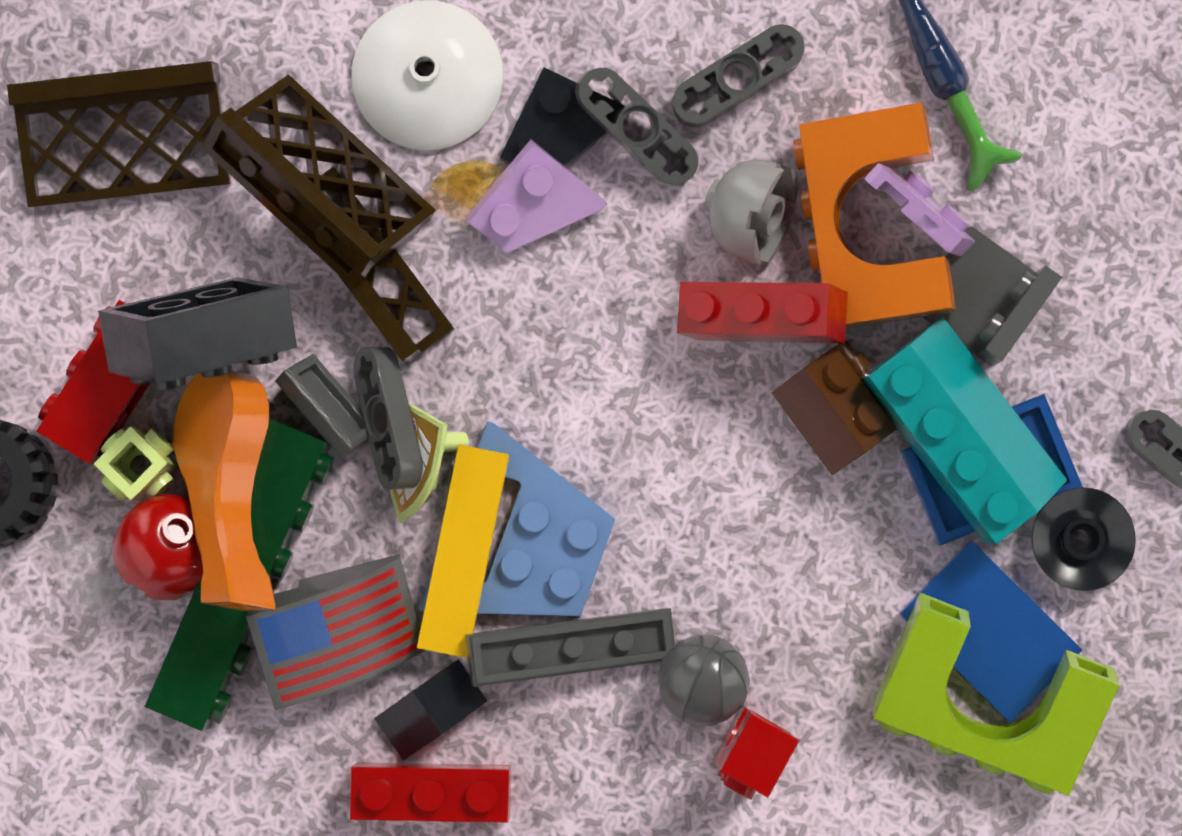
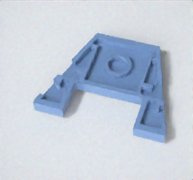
(548, 543)

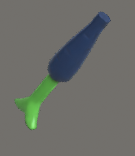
(949, 81)

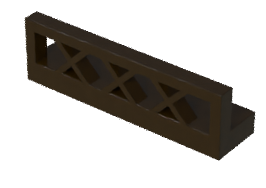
(381, 315)

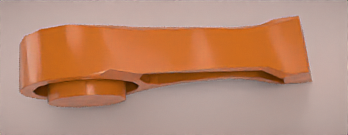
(217, 450)

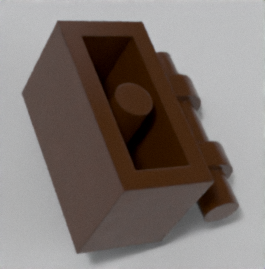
(835, 407)

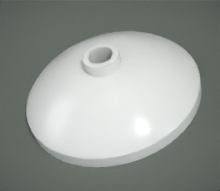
(436, 108)

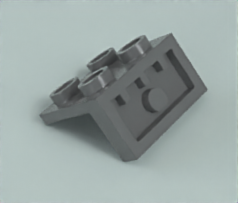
(994, 297)

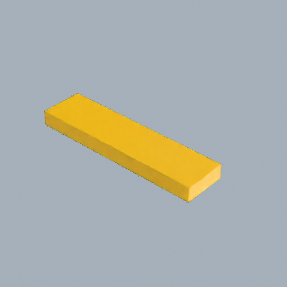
(463, 550)

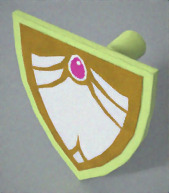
(433, 442)

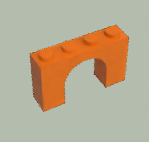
(835, 158)

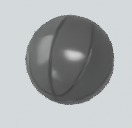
(703, 680)

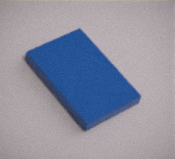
(943, 514)
(1011, 639)

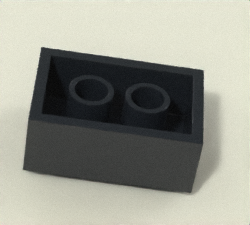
(198, 331)

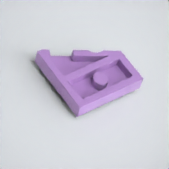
(912, 194)

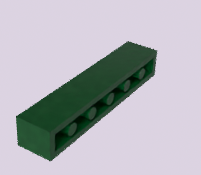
(214, 638)

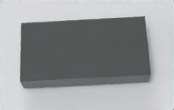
(325, 404)

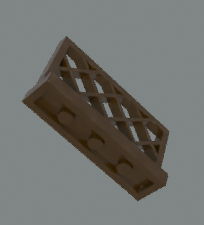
(104, 91)
(297, 195)

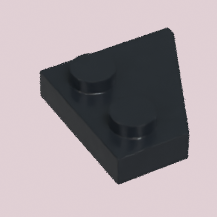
(557, 120)

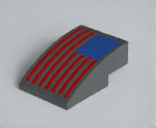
(336, 631)

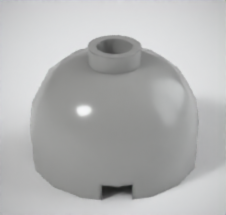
(750, 207)

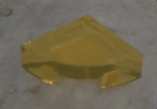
(467, 181)

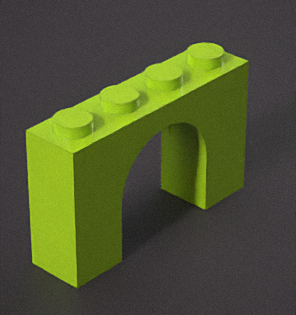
(1041, 748)

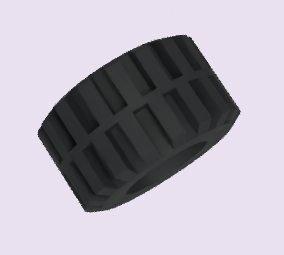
(29, 483)

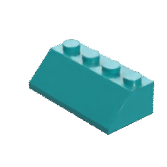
(965, 432)

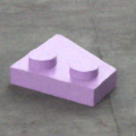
(532, 200)

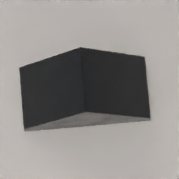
(430, 710)

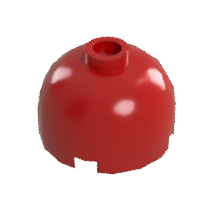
(159, 548)

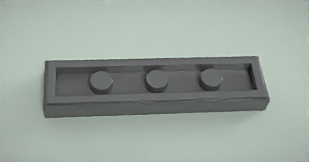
(569, 646)

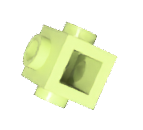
(118, 461)

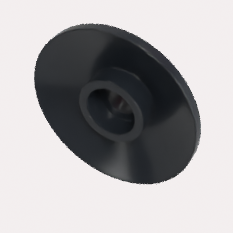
(1109, 535)

